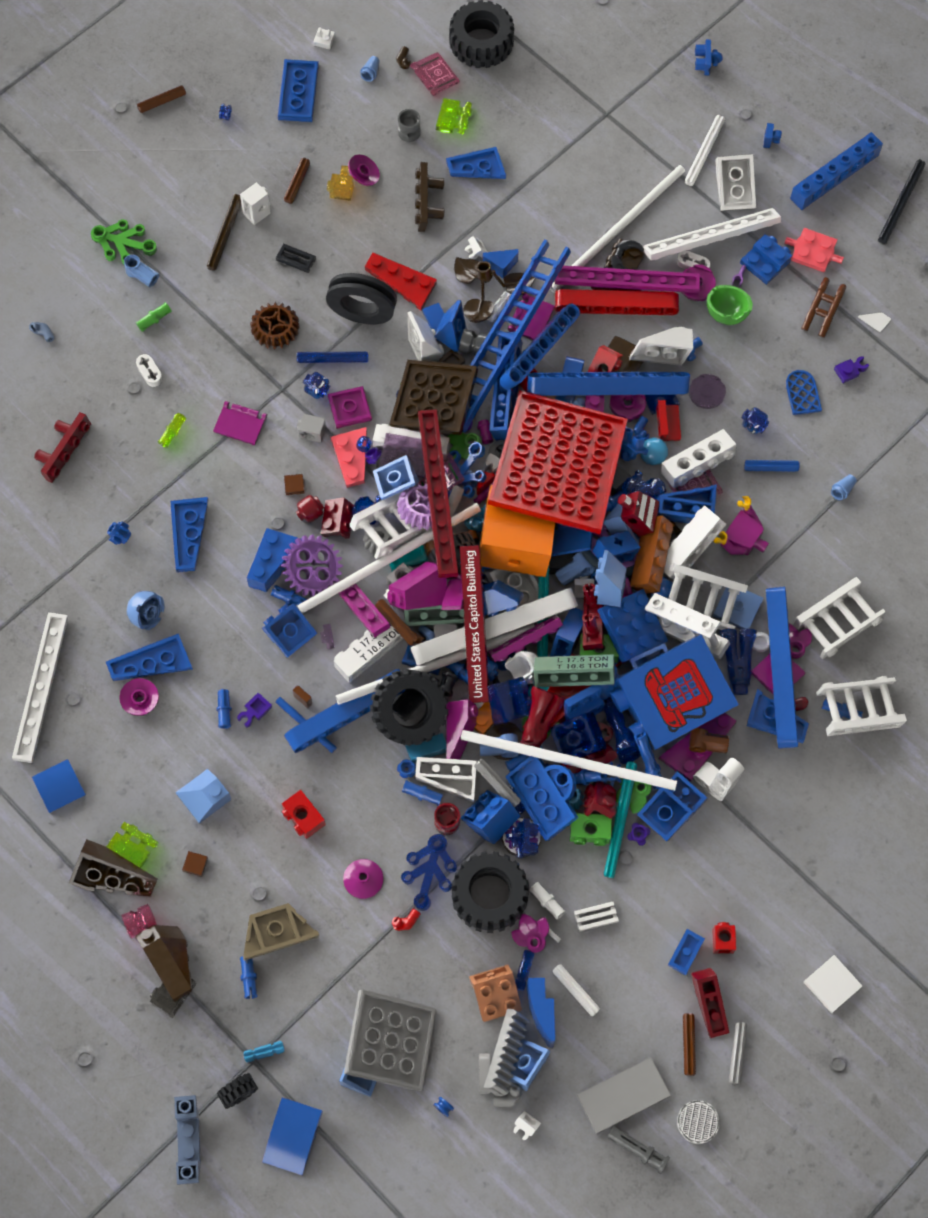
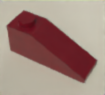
(710, 1002)

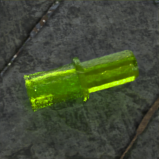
(172, 430)

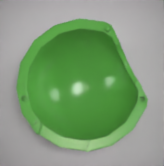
(728, 304)

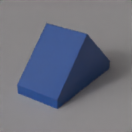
(501, 261)

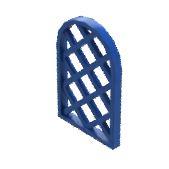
(796, 412)

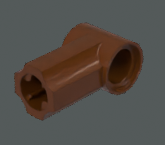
(702, 741)

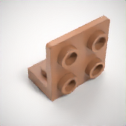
(495, 992)

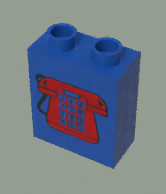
(674, 692)

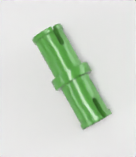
(153, 316)

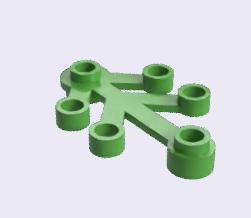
(122, 239)

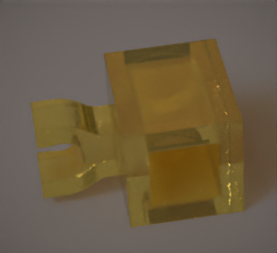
(341, 185)

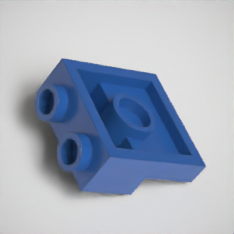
(766, 258)
(289, 629)

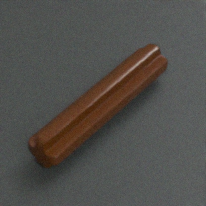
(161, 99)
(296, 180)
(396, 622)
(689, 1044)

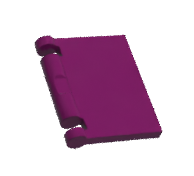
(539, 320)
(239, 423)

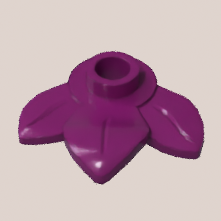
(799, 640)
(531, 930)

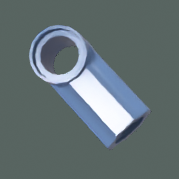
(140, 271)
(574, 569)
(492, 751)

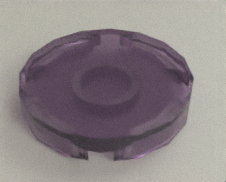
(707, 391)

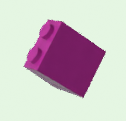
(418, 588)

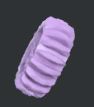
(419, 512)

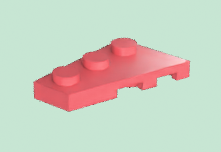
(349, 457)

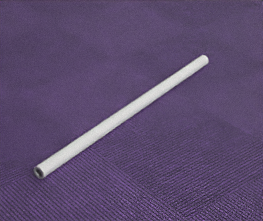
(626, 220)
(382, 562)
(429, 666)
(569, 760)

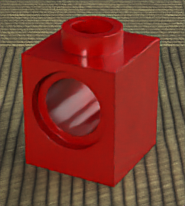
(720, 946)

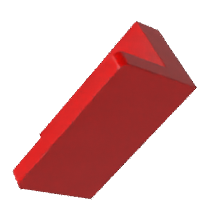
(668, 421)

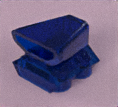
(509, 700)
(578, 736)

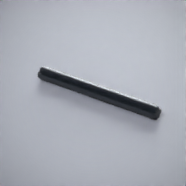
(901, 201)

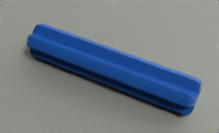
(772, 465)

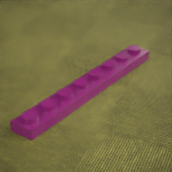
(629, 279)

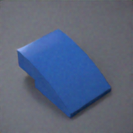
(672, 809)
(541, 1010)
(292, 1136)

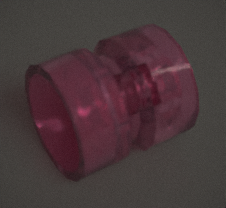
(138, 921)

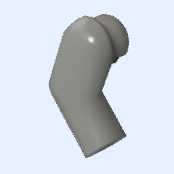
(509, 1099)

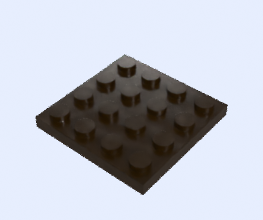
(434, 387)

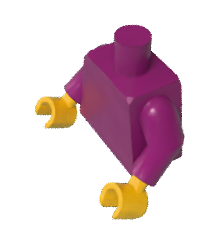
(743, 532)

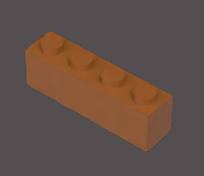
(652, 557)

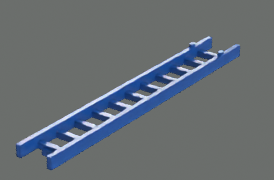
(514, 339)

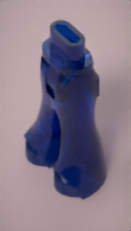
(739, 669)
(625, 743)

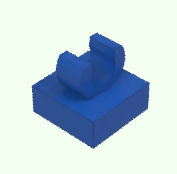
(771, 136)

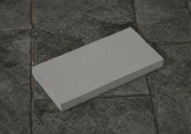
(623, 1095)

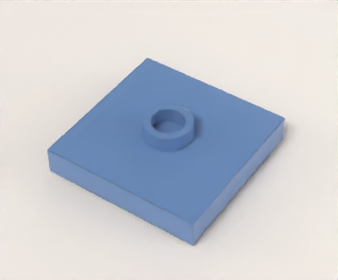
(743, 610)

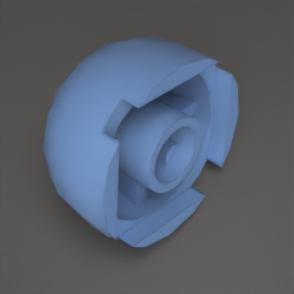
(144, 609)

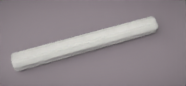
(704, 150)

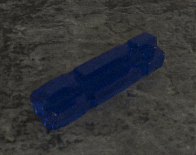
(524, 970)

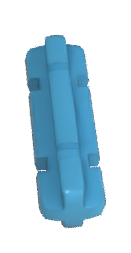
(264, 1051)

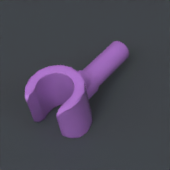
(739, 276)

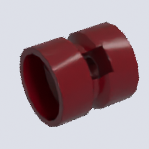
(447, 818)

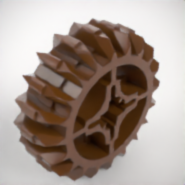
(268, 318)

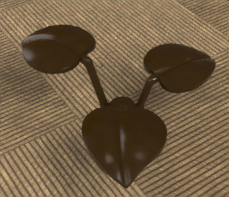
(467, 270)

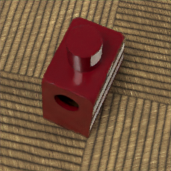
(639, 512)

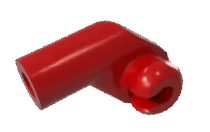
(406, 923)

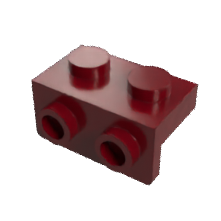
(337, 518)
(600, 798)

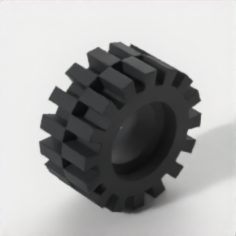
(237, 1090)

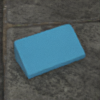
(427, 749)

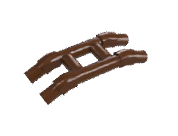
(828, 315)

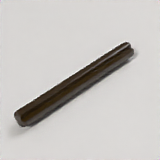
(224, 232)

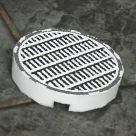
(698, 1122)

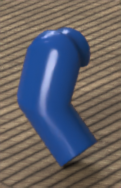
(639, 428)

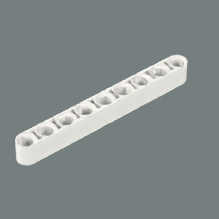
(497, 625)

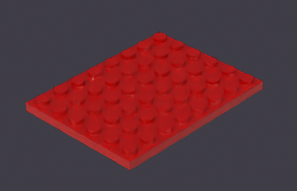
(558, 462)

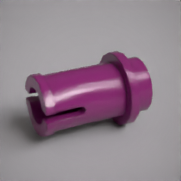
(486, 436)

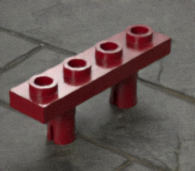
(71, 440)
(592, 623)

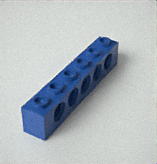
(836, 171)
(504, 400)

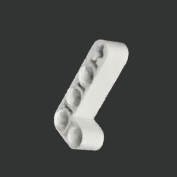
(720, 781)

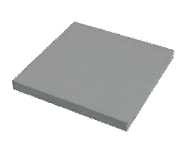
(390, 1040)

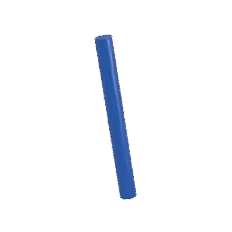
(299, 718)

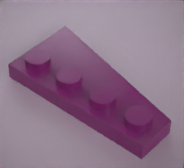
(689, 762)

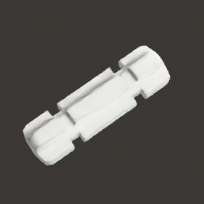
(499, 305)

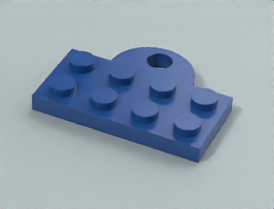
(544, 794)

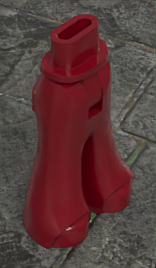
(543, 711)

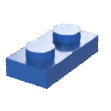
(686, 952)

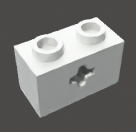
(255, 203)

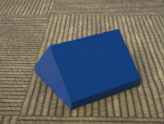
(452, 326)

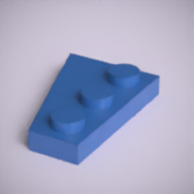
(477, 164)
(763, 717)

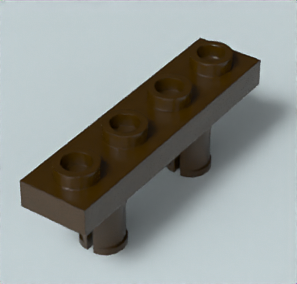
(421, 202)

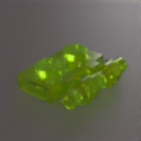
(448, 114)
(128, 849)

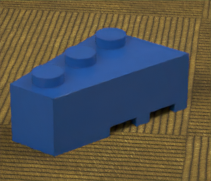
(683, 505)
(268, 559)

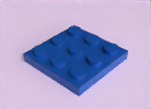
(632, 627)

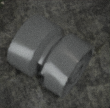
(409, 125)
(471, 342)

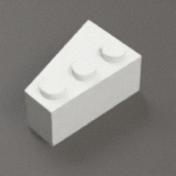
(448, 775)

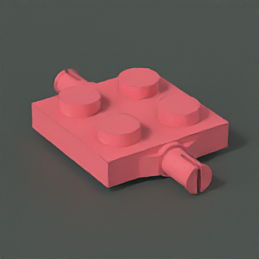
(814, 250)

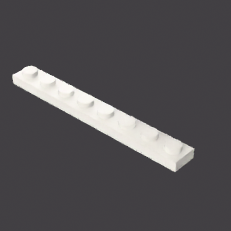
(712, 234)
(40, 688)

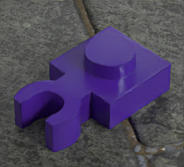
(848, 370)
(256, 708)

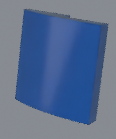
(584, 701)
(58, 786)

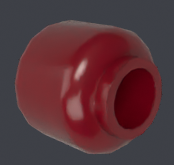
(309, 508)

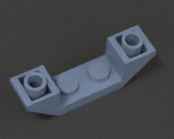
(188, 1140)

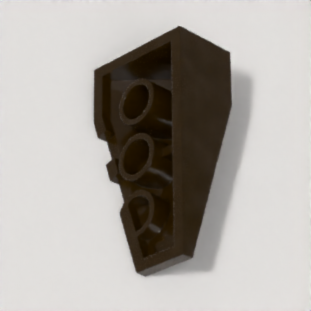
(106, 870)
(168, 954)

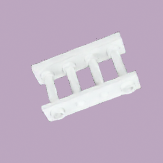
(378, 512)
(716, 584)
(836, 599)
(686, 623)
(857, 724)

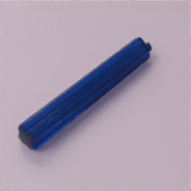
(332, 357)

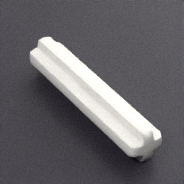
(576, 990)

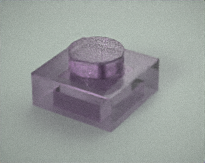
(327, 637)

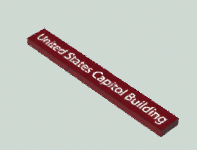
(474, 623)

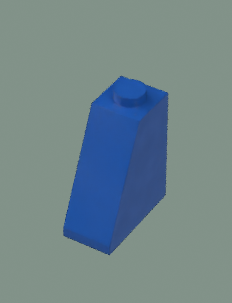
(568, 634)

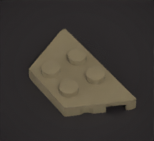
(275, 930)

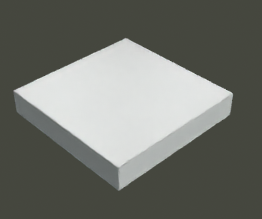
(832, 984)

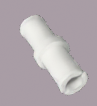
(547, 900)

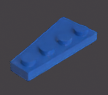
(187, 527)
(154, 659)

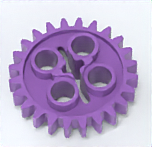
(311, 548)

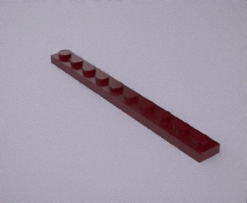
(437, 494)

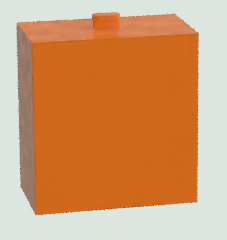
(515, 541)

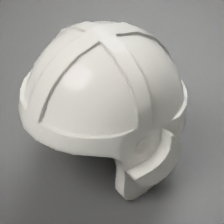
(522, 666)

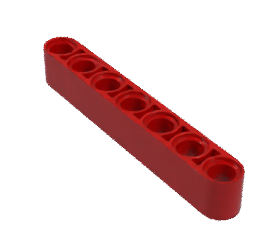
(619, 302)

